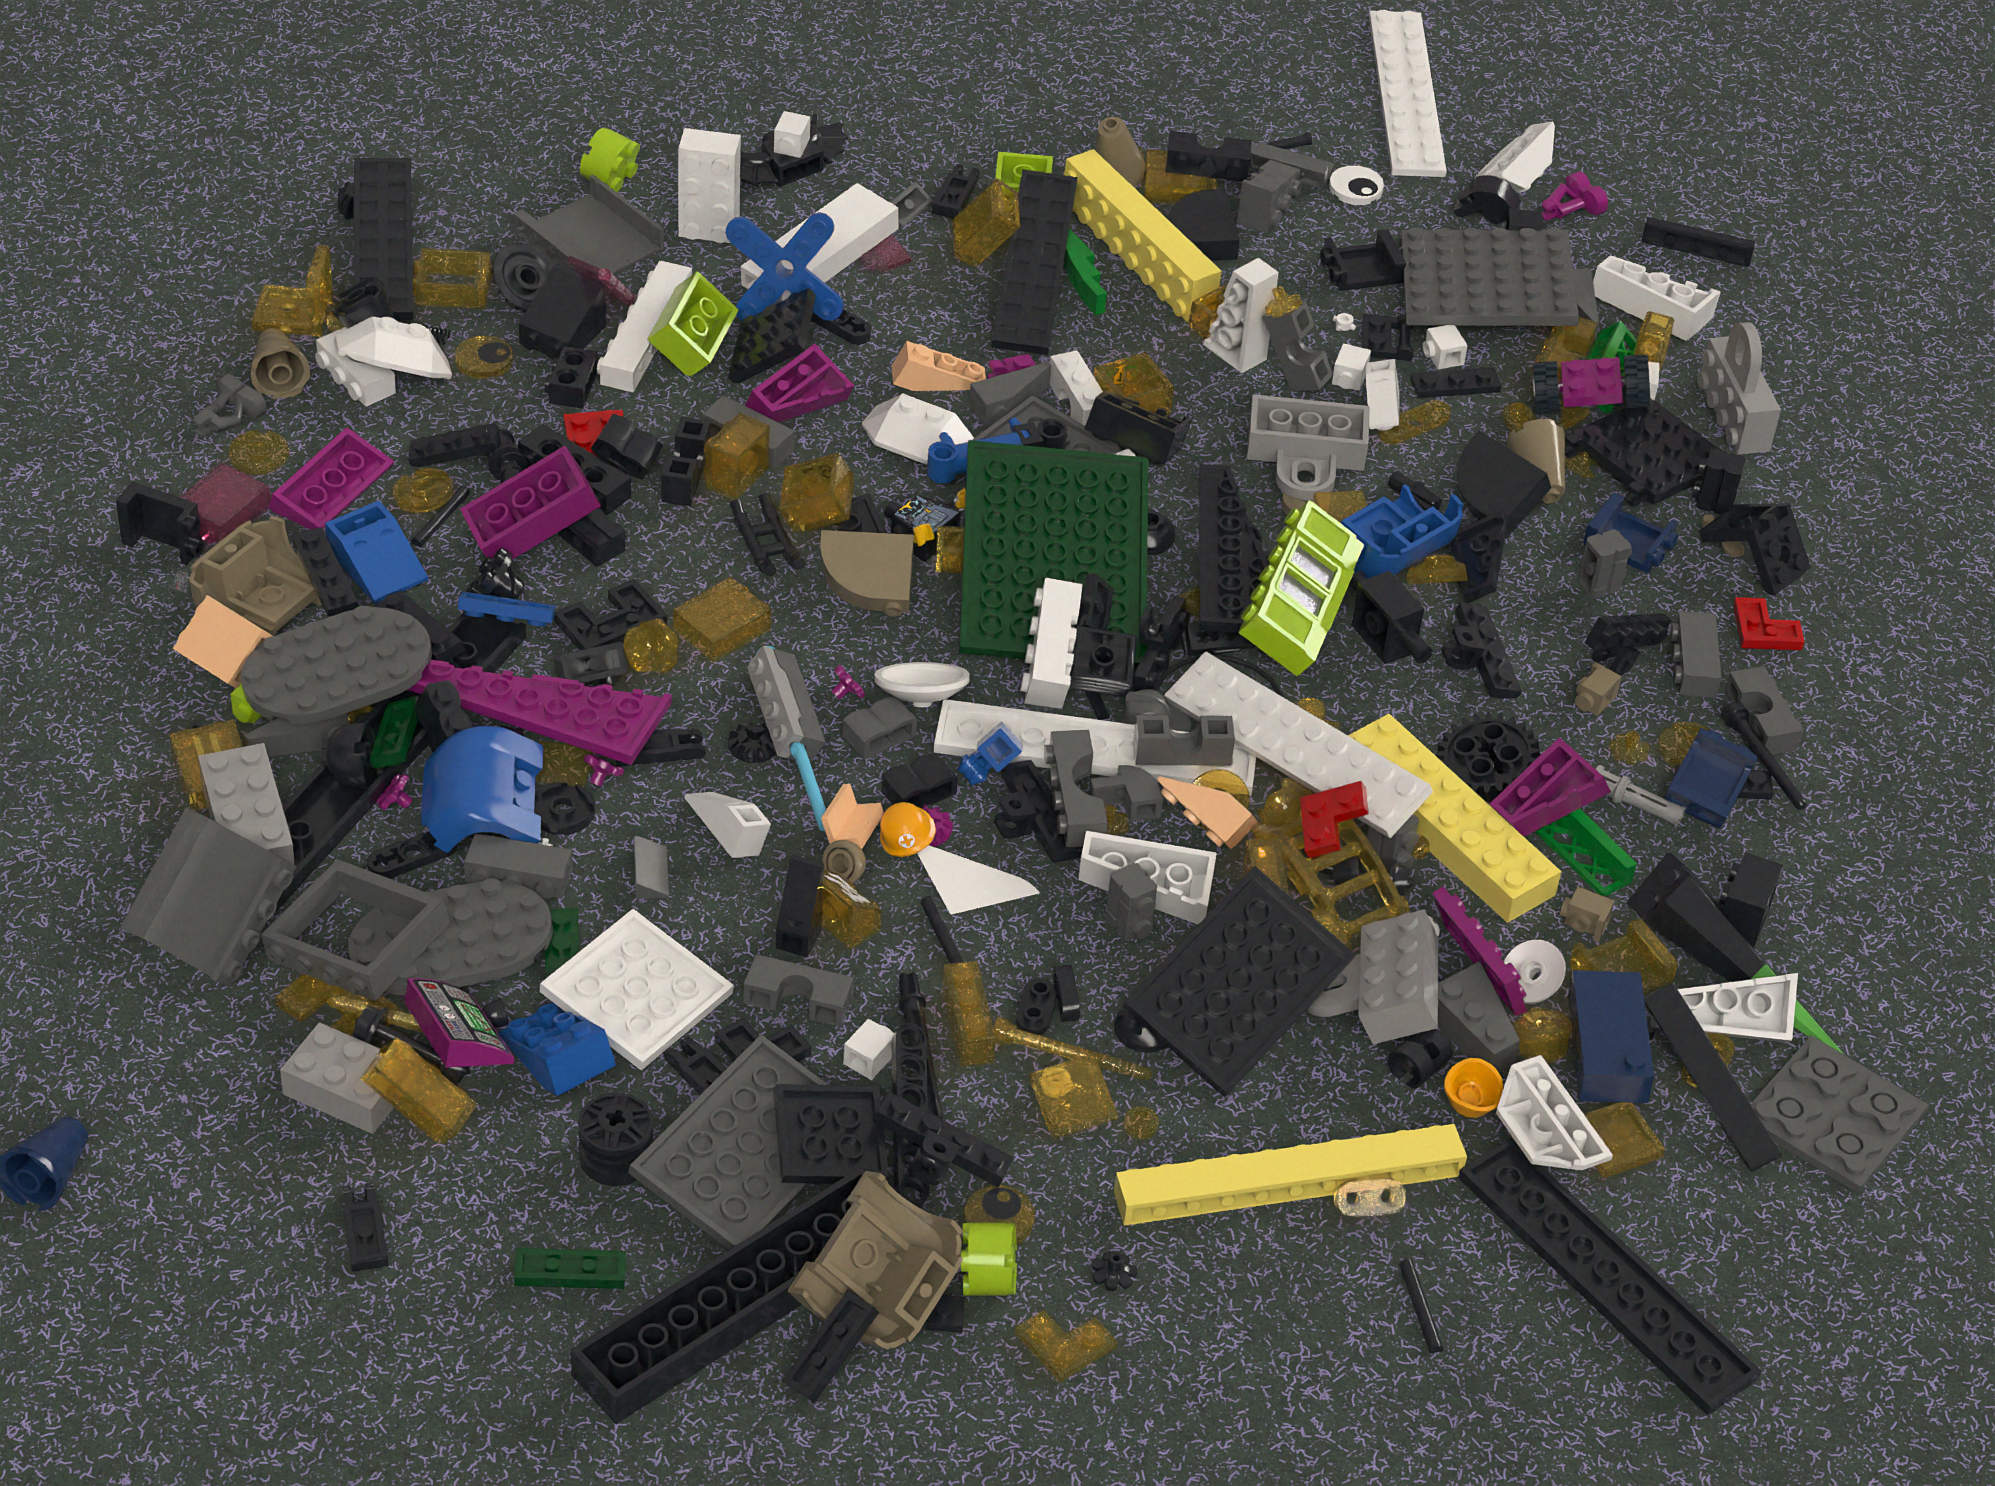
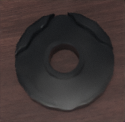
(566, 822)

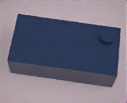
(1610, 1037)

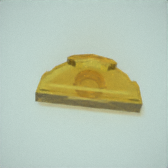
(1437, 570)

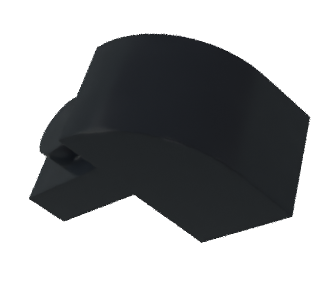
(1490, 195)

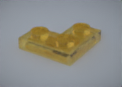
(1063, 1352)

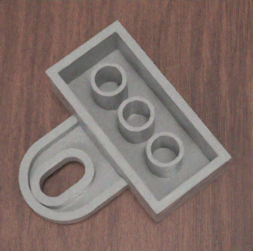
(1739, 389)
(1308, 438)
(1389, 980)

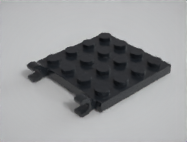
(1644, 450)

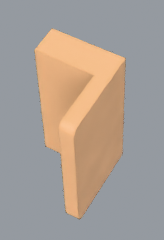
(849, 820)

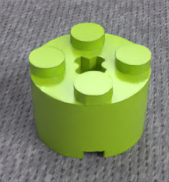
(610, 158)
(989, 1259)

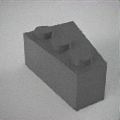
(1268, 195)
(1476, 1019)

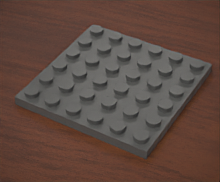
(1489, 277)

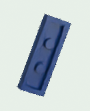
(506, 608)

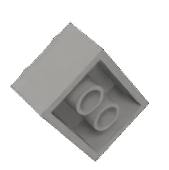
(328, 1075)

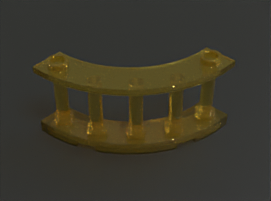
(1304, 876)

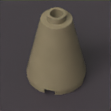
(1119, 149)
(278, 366)
(1544, 446)

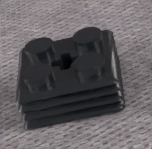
(1117, 652)

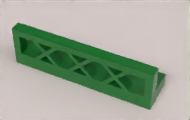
(1610, 343)
(1596, 844)

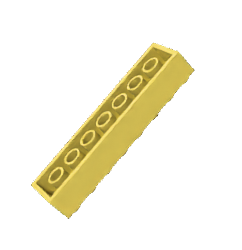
(1140, 234)
(1467, 830)

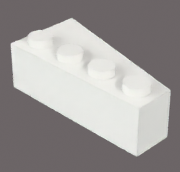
(1638, 292)
(1745, 1008)

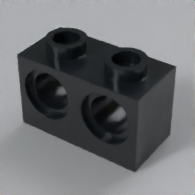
(572, 377)

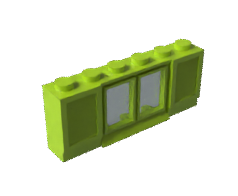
(1301, 587)

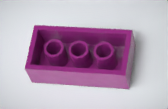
(531, 505)

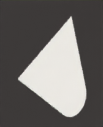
(969, 884)

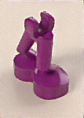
(1582, 195)

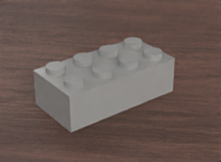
(245, 797)

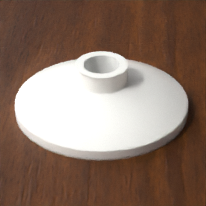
(1536, 957)

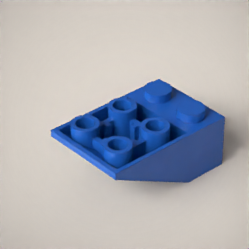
(374, 551)
(559, 1047)

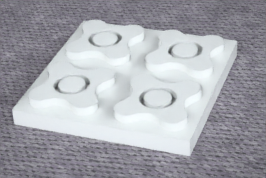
(637, 988)

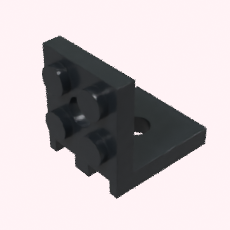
(1769, 532)

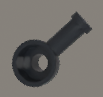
(1347, 869)

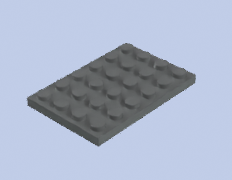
(723, 1153)

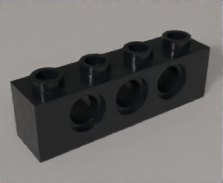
(608, 483)

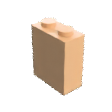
(219, 640)

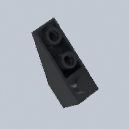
(800, 907)

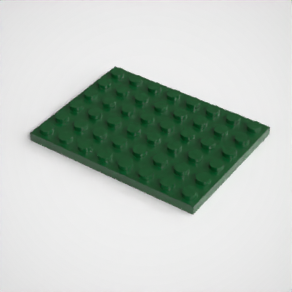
(1054, 518)

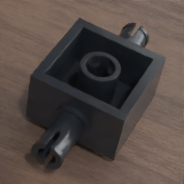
(1388, 618)

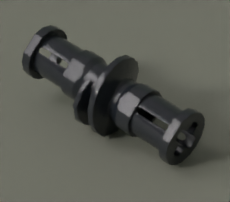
(507, 458)

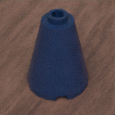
(43, 1163)

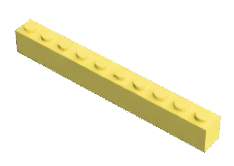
(1286, 1173)

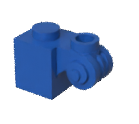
(994, 751)

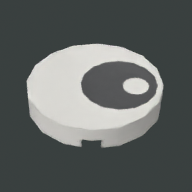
(1356, 185)

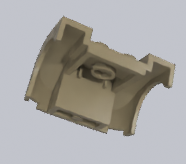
(255, 575)
(886, 1256)

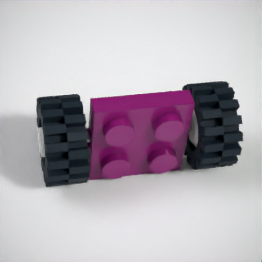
(1592, 383)

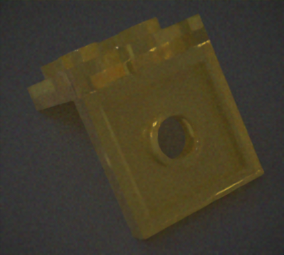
(307, 305)

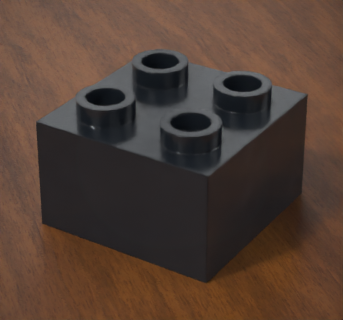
(1750, 894)

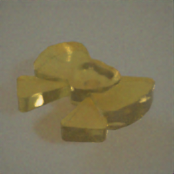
(1572, 415)
(1581, 463)

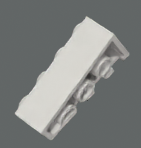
(1240, 329)
(1053, 643)
(1180, 872)

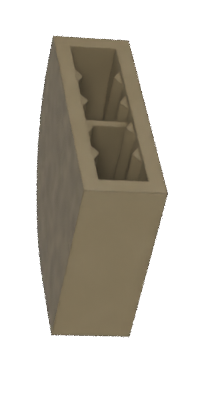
(869, 569)

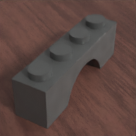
(1070, 761)

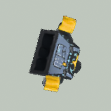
(921, 519)

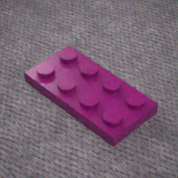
(1469, 937)

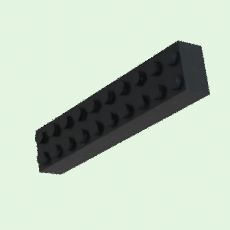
(707, 1310)

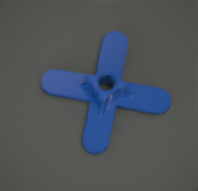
(776, 277)

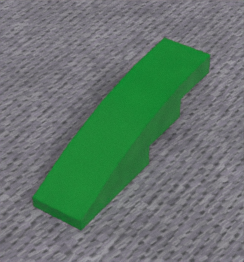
(1083, 274)

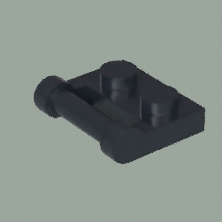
(1377, 337)

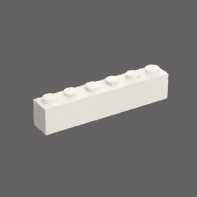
(630, 350)

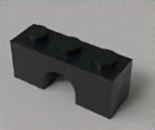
(1190, 158)
(686, 466)

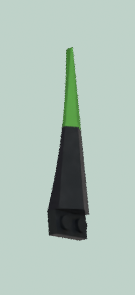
(1689, 916)

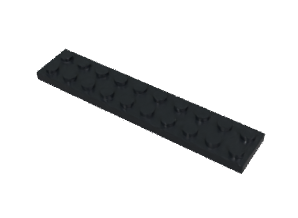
(1610, 1276)

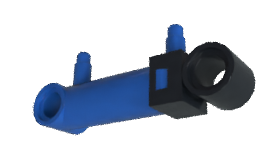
(949, 459)

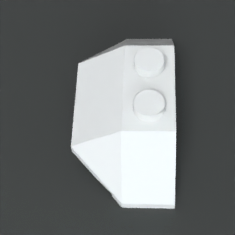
(1524, 157)
(394, 346)
(911, 426)
(1547, 1119)

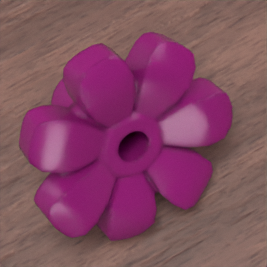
(846, 684)
(601, 769)
(395, 793)

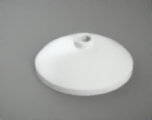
(922, 681)

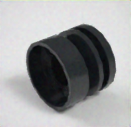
(612, 1136)

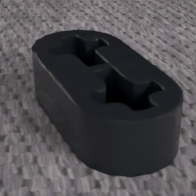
(1067, 993)

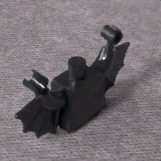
(783, 169)

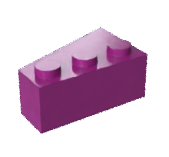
(801, 387)
(1550, 789)

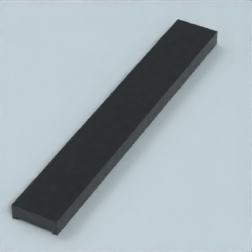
(326, 811)

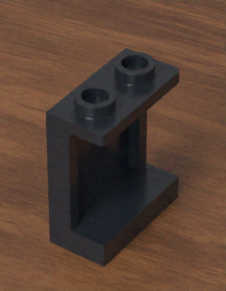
(1364, 264)
(160, 518)

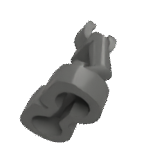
(234, 393)

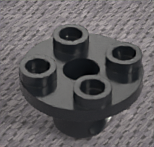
(498, 577)

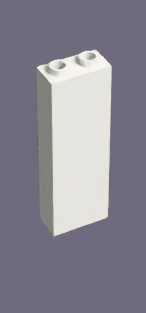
(860, 224)

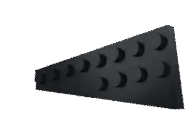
(1227, 552)

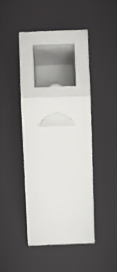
(1382, 394)
(734, 822)

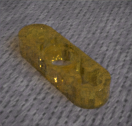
(1421, 414)

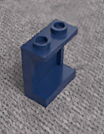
(1646, 539)
(1711, 777)

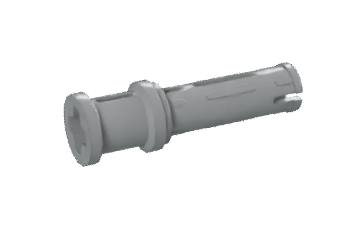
(1624, 791)

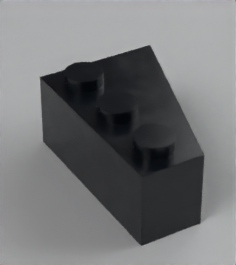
(1137, 428)

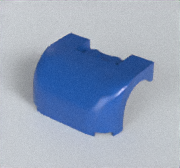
(1401, 532)
(482, 784)

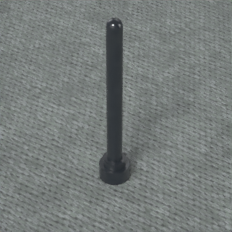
(1737, 716)

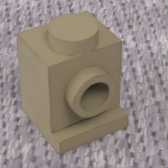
(1597, 690)
(1587, 912)

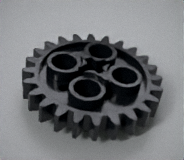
(1502, 741)

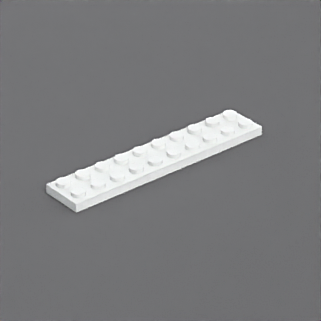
(1407, 94)
(1298, 741)
(1112, 742)

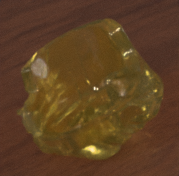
(651, 647)
(1284, 804)
(1543, 1034)

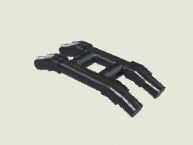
(772, 526)

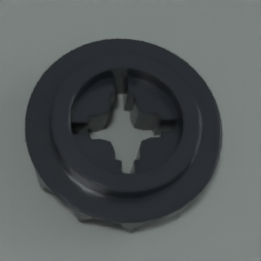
(751, 751)

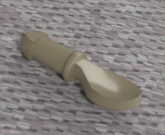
(1732, 548)

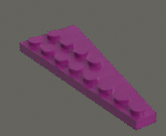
(559, 708)

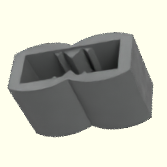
(879, 727)

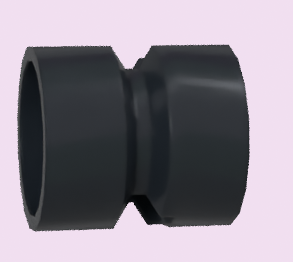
(1420, 1056)

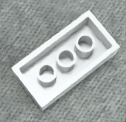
(708, 184)

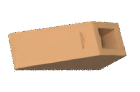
(930, 370)
(1215, 809)

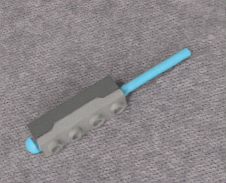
(789, 715)

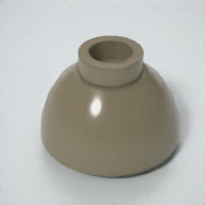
(845, 860)

